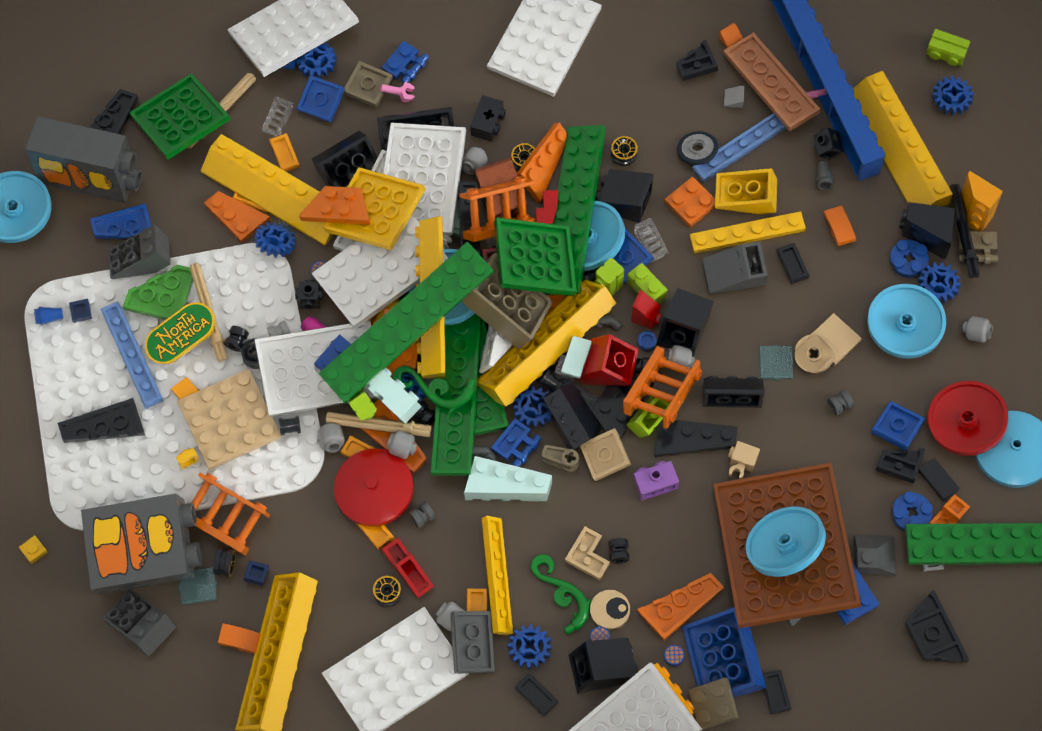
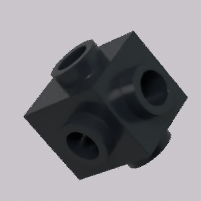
(828, 143)
(309, 294)

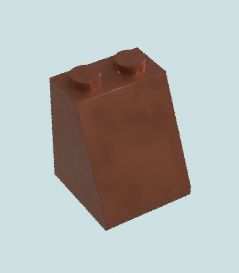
(495, 174)

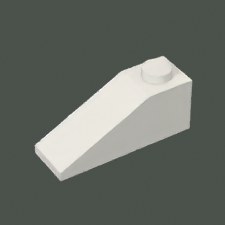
(494, 349)

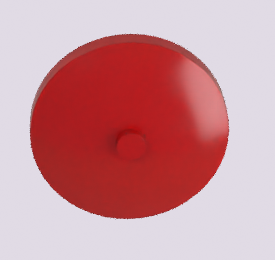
(968, 418)
(373, 487)

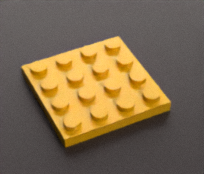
(389, 207)

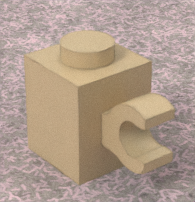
(742, 458)

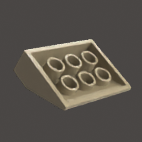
(509, 311)

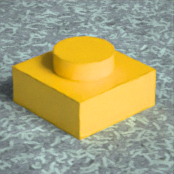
(187, 458)
(33, 549)

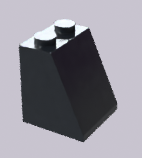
(627, 192)
(929, 226)
(685, 320)
(602, 664)

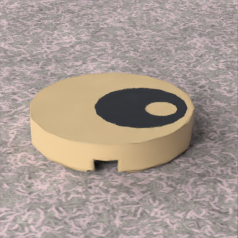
(610, 609)

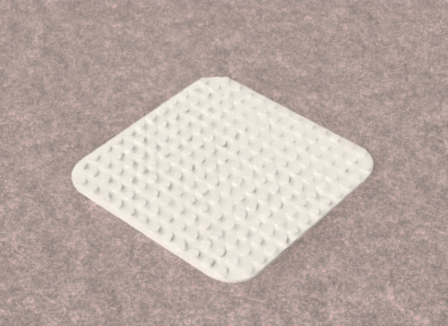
(82, 371)

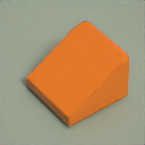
(730, 35)

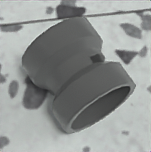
(840, 402)
(422, 514)

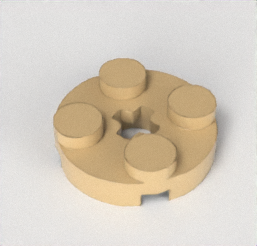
(803, 353)

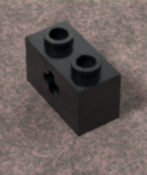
(487, 118)

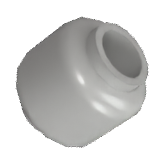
(473, 159)
(977, 329)
(680, 355)
(331, 437)
(401, 444)
(444, 614)

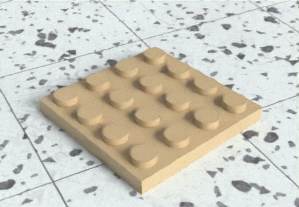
(229, 419)

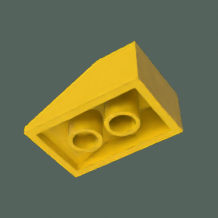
(747, 191)

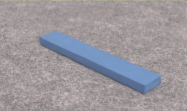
(740, 147)
(132, 355)

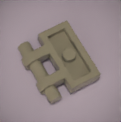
(982, 242)

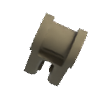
(559, 456)

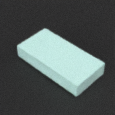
(576, 357)

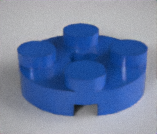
(916, 250)
(911, 501)

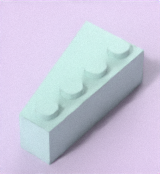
(394, 395)
(506, 482)

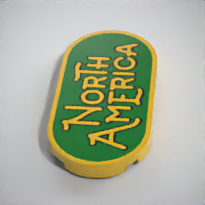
(180, 333)

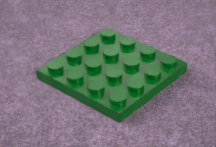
(179, 116)
(535, 256)

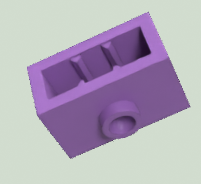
(655, 480)

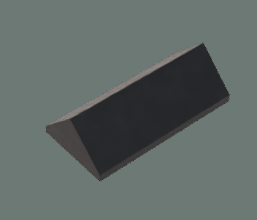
(435, 117)

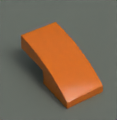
(840, 225)
(951, 511)
(239, 638)

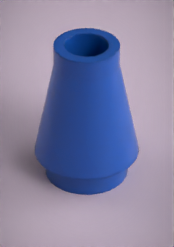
(47, 315)

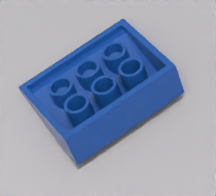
(724, 651)

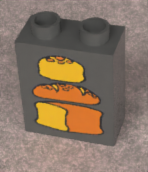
(83, 159)
(140, 543)

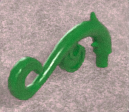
(439, 383)
(564, 587)

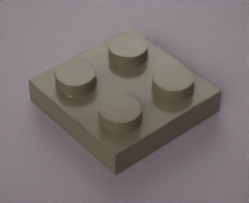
(365, 84)
(713, 703)

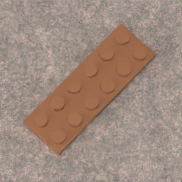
(771, 81)

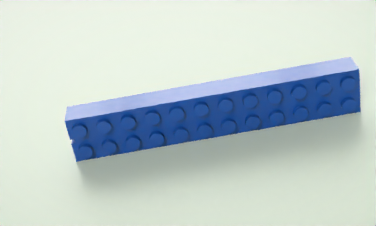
(824, 73)

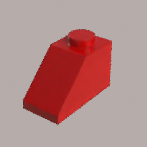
(646, 311)

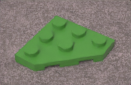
(161, 294)

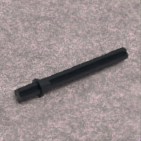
(970, 257)

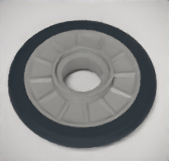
(700, 157)

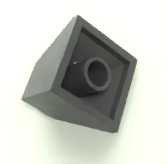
(875, 555)

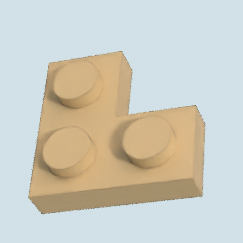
(582, 555)

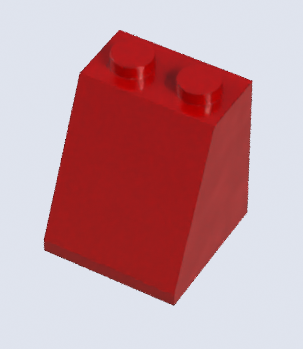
(609, 362)

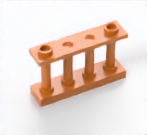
(479, 232)
(650, 374)
(223, 532)

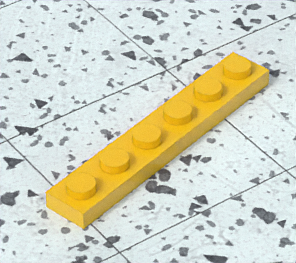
(747, 232)
(497, 576)

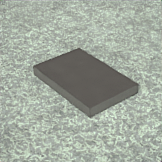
(472, 642)

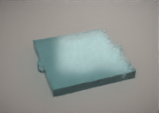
(776, 362)
(200, 588)

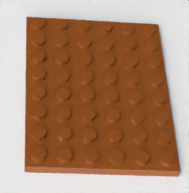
(817, 589)

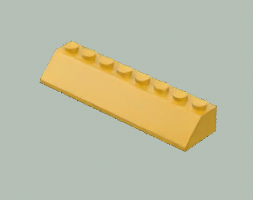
(903, 147)
(263, 185)
(431, 257)
(522, 366)
(277, 653)

